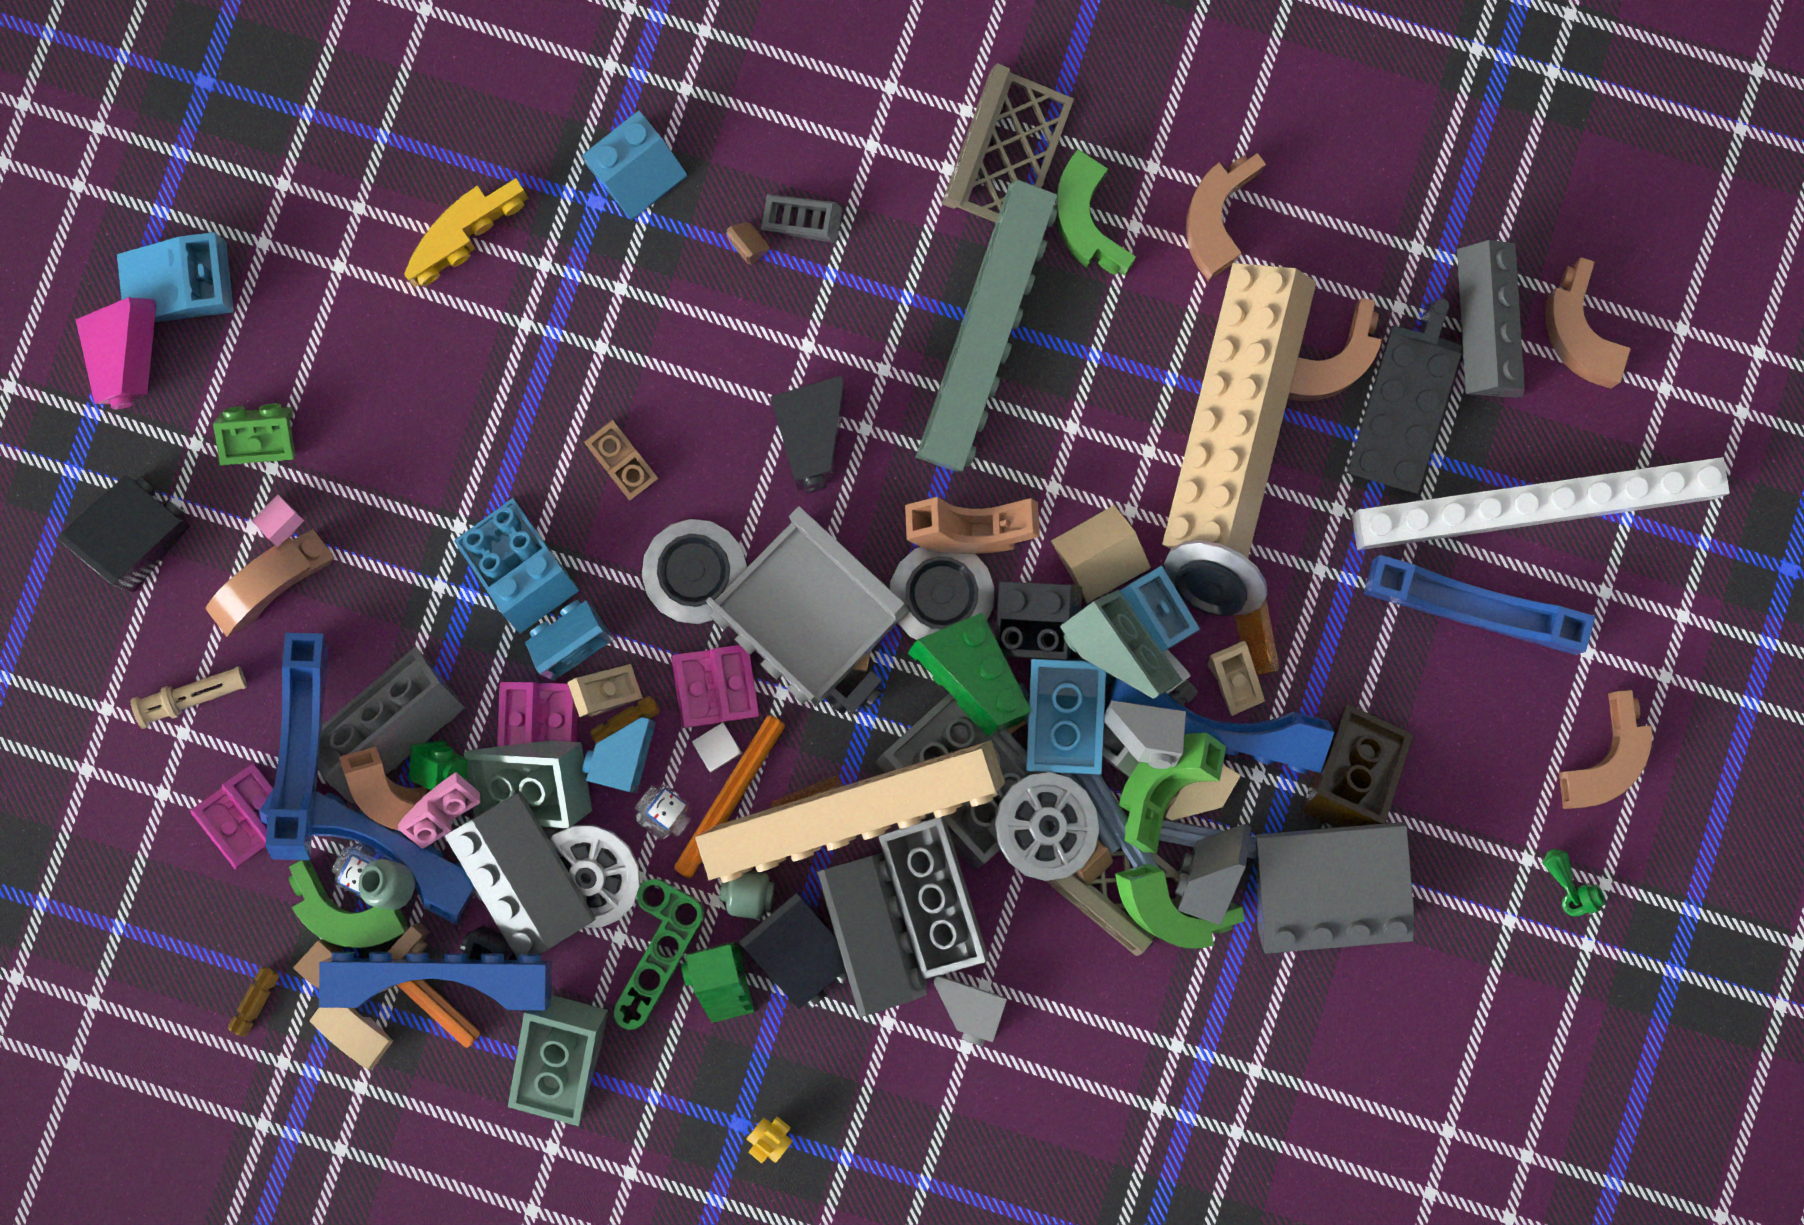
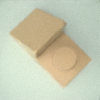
(1236, 678)
(604, 690)

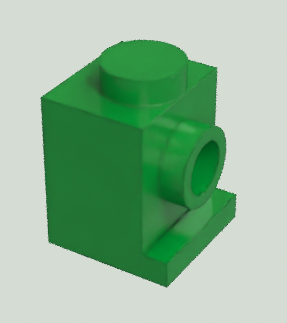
(434, 763)

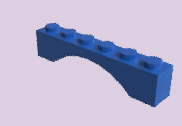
(1482, 608)
(301, 726)
(1289, 739)
(439, 883)
(512, 983)

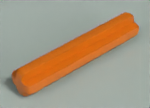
(441, 1011)

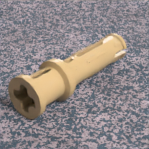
(172, 706)

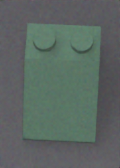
(1120, 644)
(543, 771)
(557, 1059)

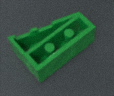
(975, 673)
(719, 981)

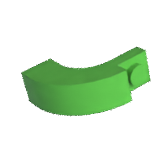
(1074, 221)
(1151, 788)
(1149, 905)
(336, 924)

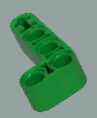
(653, 957)

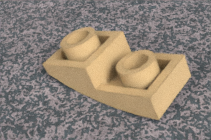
(353, 1034)

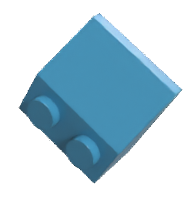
(634, 165)
(621, 757)

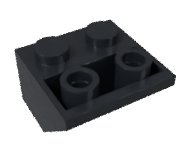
(1032, 618)

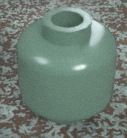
(386, 884)
(748, 895)

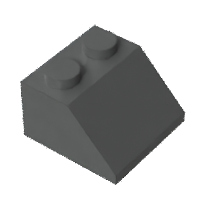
(1213, 873)

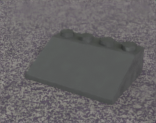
(947, 731)
(1334, 888)

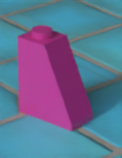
(118, 350)

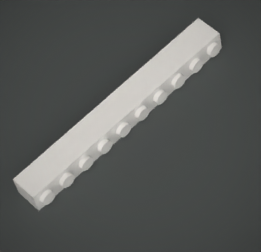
(1540, 503)

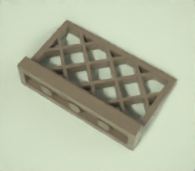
(983, 128)
(1105, 912)

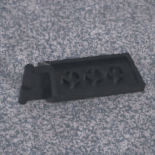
(1406, 403)

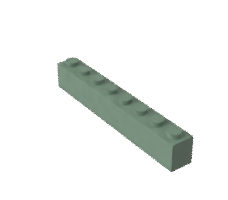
(987, 326)

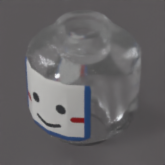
(662, 811)
(350, 865)

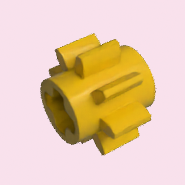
(769, 1140)

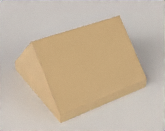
(1101, 553)

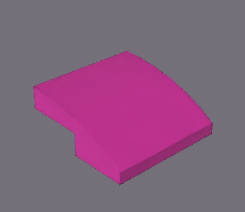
(714, 686)
(536, 713)
(234, 818)

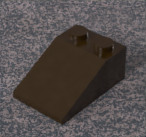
(1358, 771)

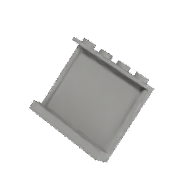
(807, 609)

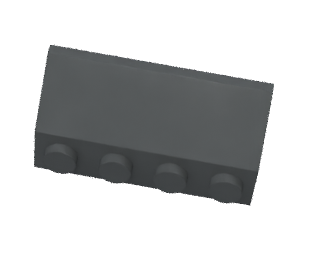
(1491, 319)
(390, 714)
(520, 877)
(933, 898)
(872, 934)

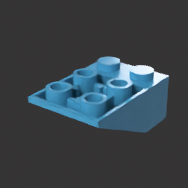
(182, 275)
(516, 566)
(1159, 610)

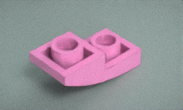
(277, 520)
(434, 812)

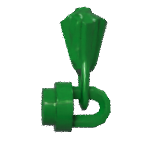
(1590, 895)

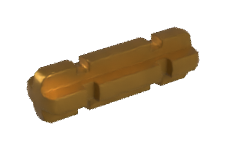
(646, 708)
(253, 1001)

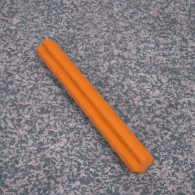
(732, 790)

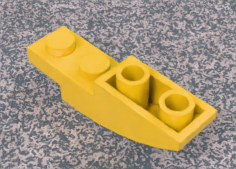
(448, 239)

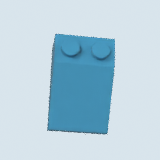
(568, 640)
(1066, 716)

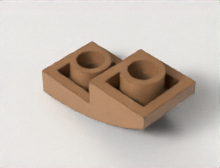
(620, 460)

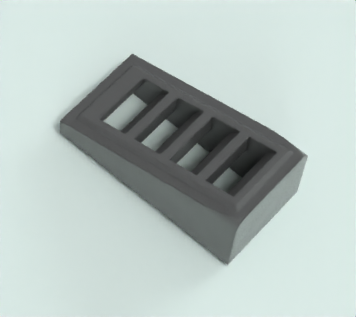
(831, 224)

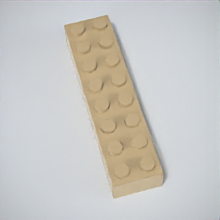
(1240, 407)
(851, 810)

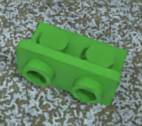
(254, 434)

